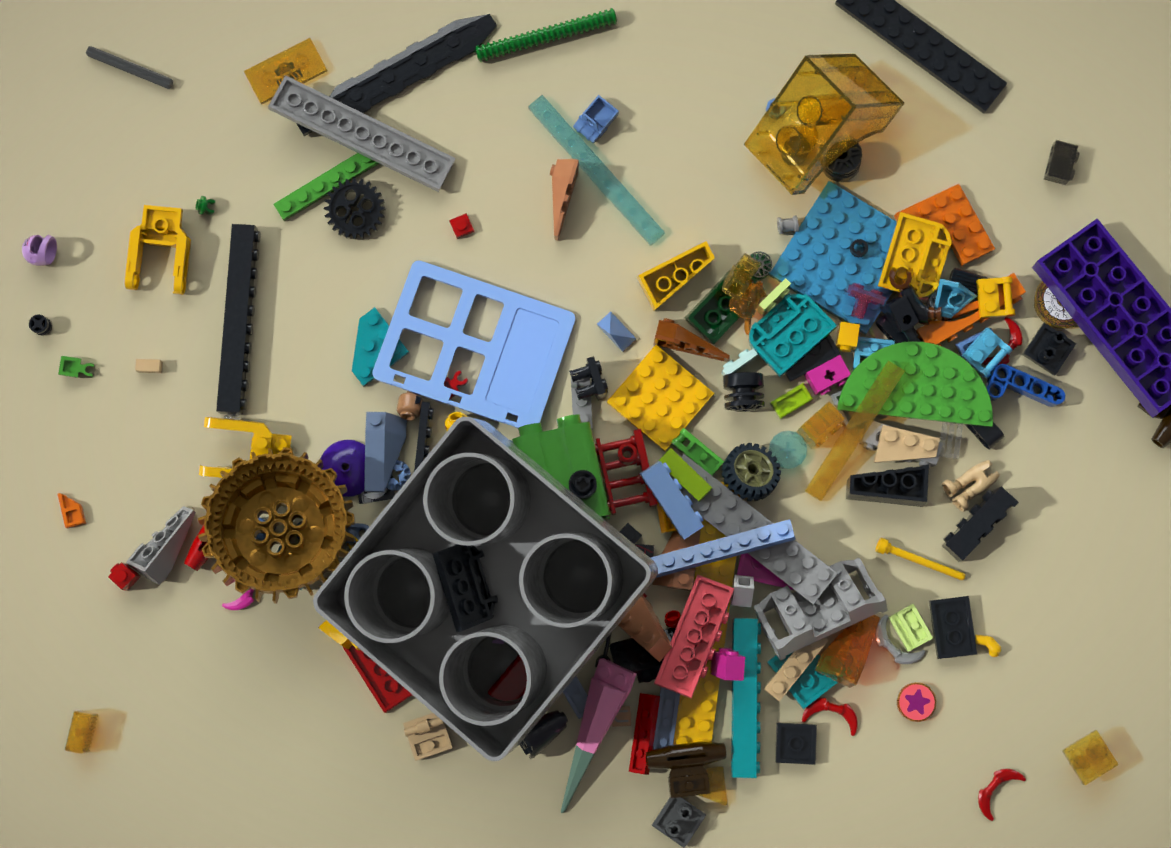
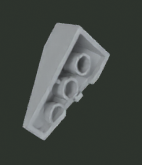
(159, 554)

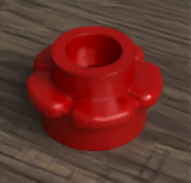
(672, 618)

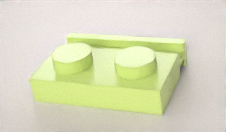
(770, 301)
(910, 627)

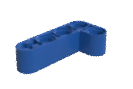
(1026, 388)

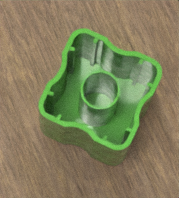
(564, 453)

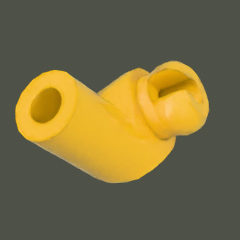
(990, 643)

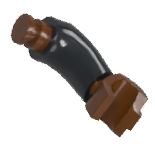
(922, 311)

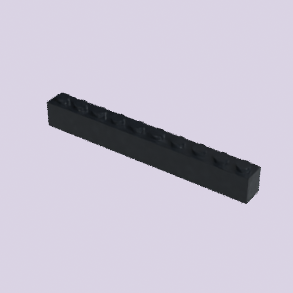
(237, 319)

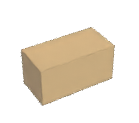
(148, 366)

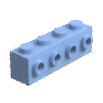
(672, 500)

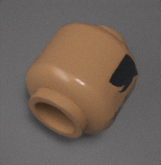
(409, 406)

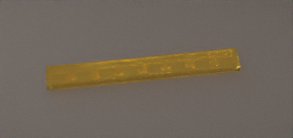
(854, 430)

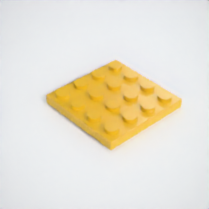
(660, 397)

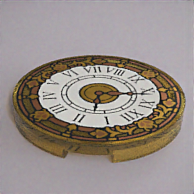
(1050, 309)

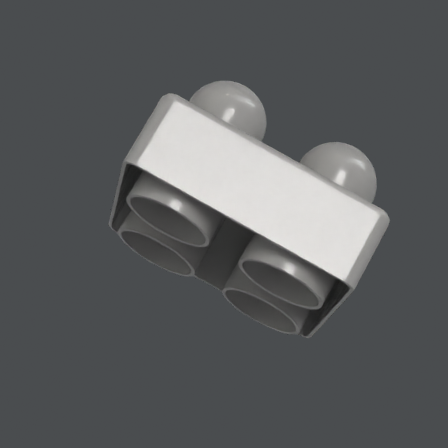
(547, 557)

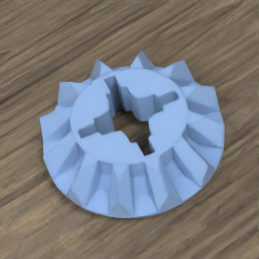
(393, 484)

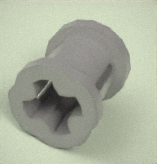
(787, 224)

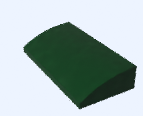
(712, 314)

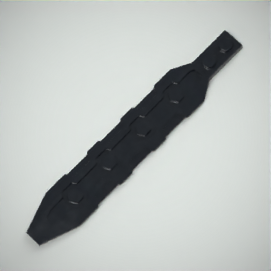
(413, 64)

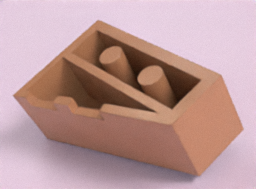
(645, 629)

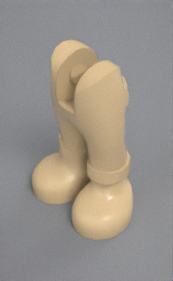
(973, 474)

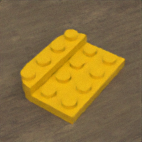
(919, 246)

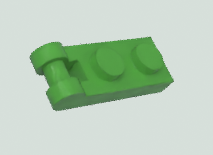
(698, 452)

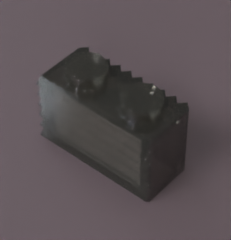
(1061, 162)

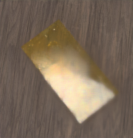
(297, 62)

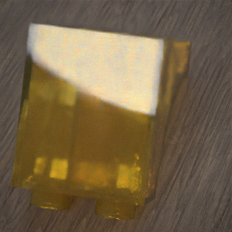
(819, 116)

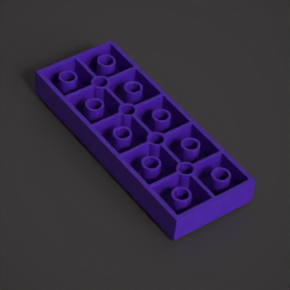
(1114, 310)

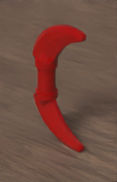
(1015, 340)
(844, 710)
(985, 794)

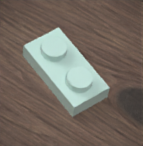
(745, 357)

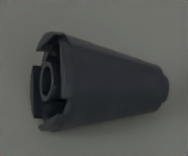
(544, 733)

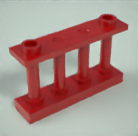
(641, 460)

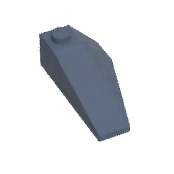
(383, 442)

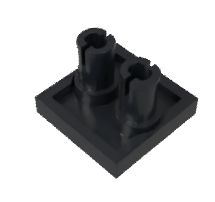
(1049, 348)
(597, 387)

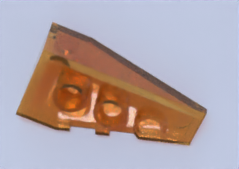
(848, 652)

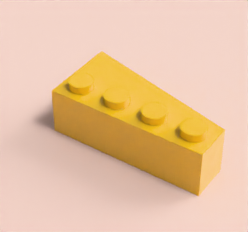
(671, 275)

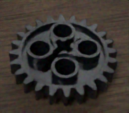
(339, 200)

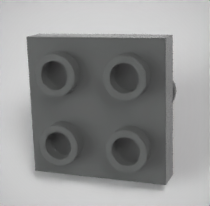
(678, 820)

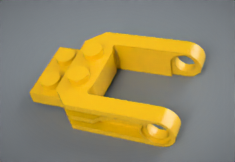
(159, 228)
(261, 441)

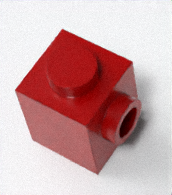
(123, 576)

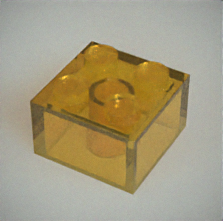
(822, 423)

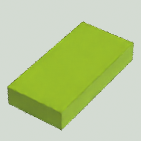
(791, 400)

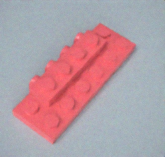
(695, 637)

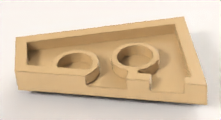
(901, 444)

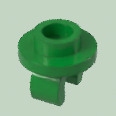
(201, 205)

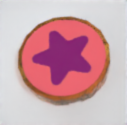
(916, 702)

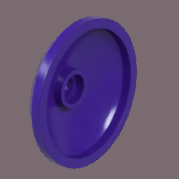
(347, 452)

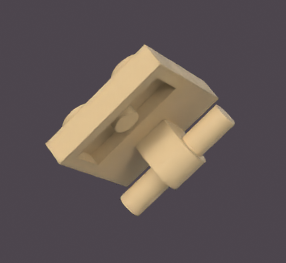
(427, 736)

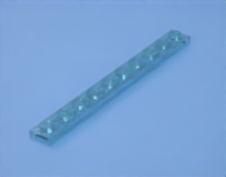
(596, 170)

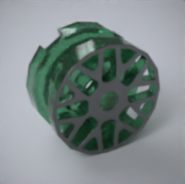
(765, 267)

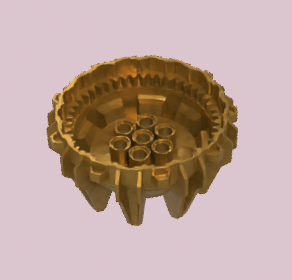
(261, 488)

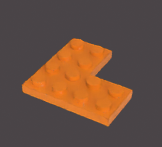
(958, 217)

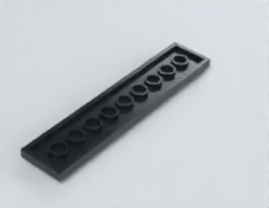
(927, 49)

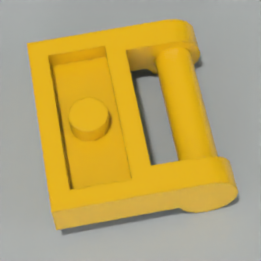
(989, 297)

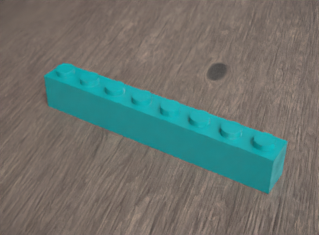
(744, 701)

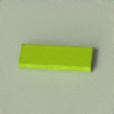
(686, 475)

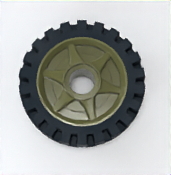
(744, 483)

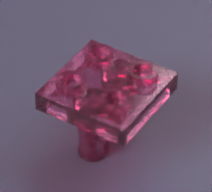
(863, 299)

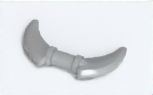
(882, 640)

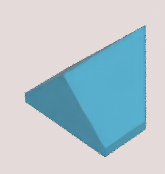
(952, 297)

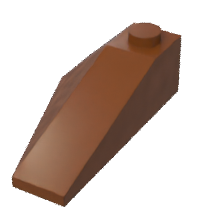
(680, 339)

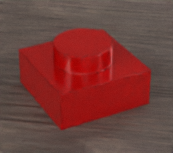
(461, 225)

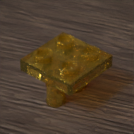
(1090, 757)

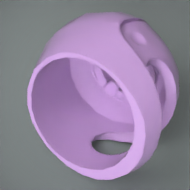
(39, 250)

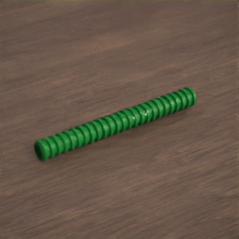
(546, 34)

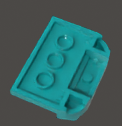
(789, 332)

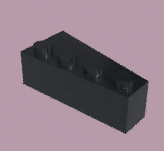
(892, 486)
(978, 523)

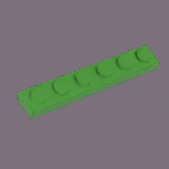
(322, 185)

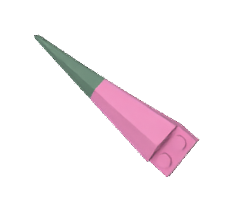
(605, 698)

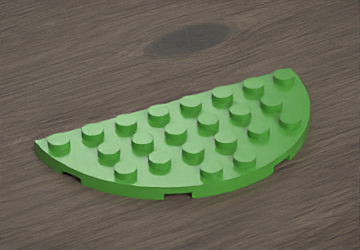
(933, 387)

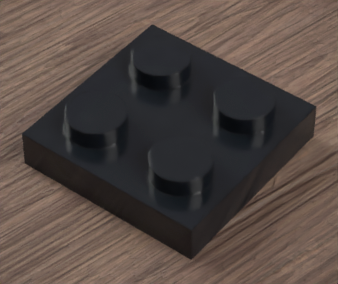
(795, 743)

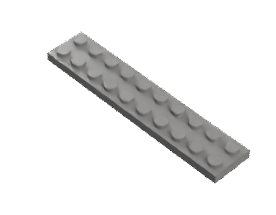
(361, 133)
(786, 560)

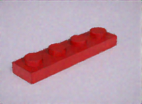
(644, 732)

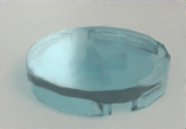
(788, 448)

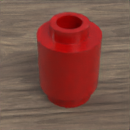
(627, 447)

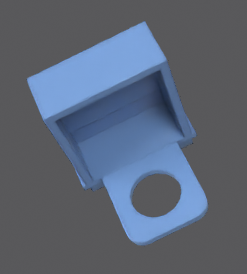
(596, 119)

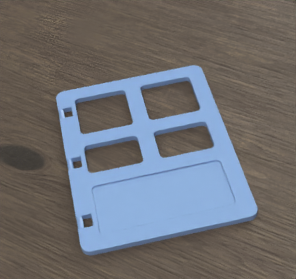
(518, 359)

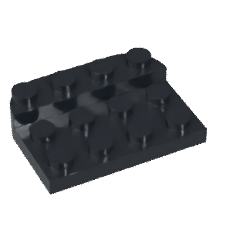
(465, 585)

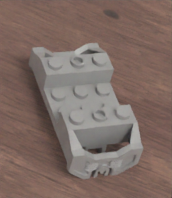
(833, 611)

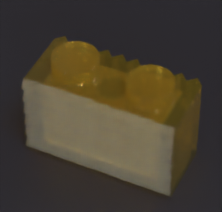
(81, 732)

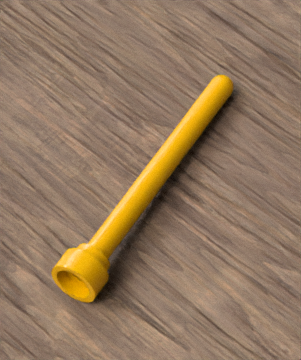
(884, 546)

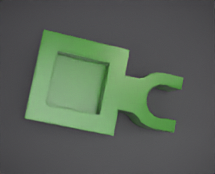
(72, 366)

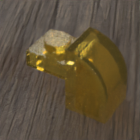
(739, 275)

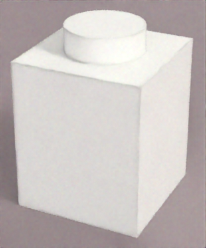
(743, 591)

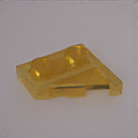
(717, 785)

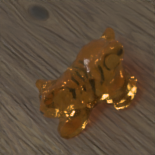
(747, 304)

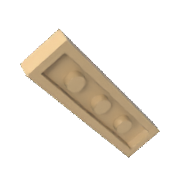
(792, 669)

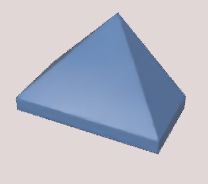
(616, 331)

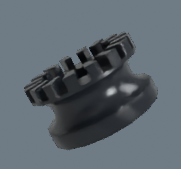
(859, 242)

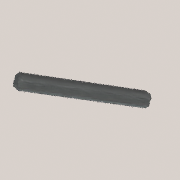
(129, 67)

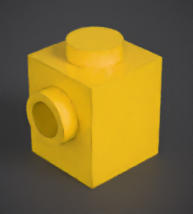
(847, 336)

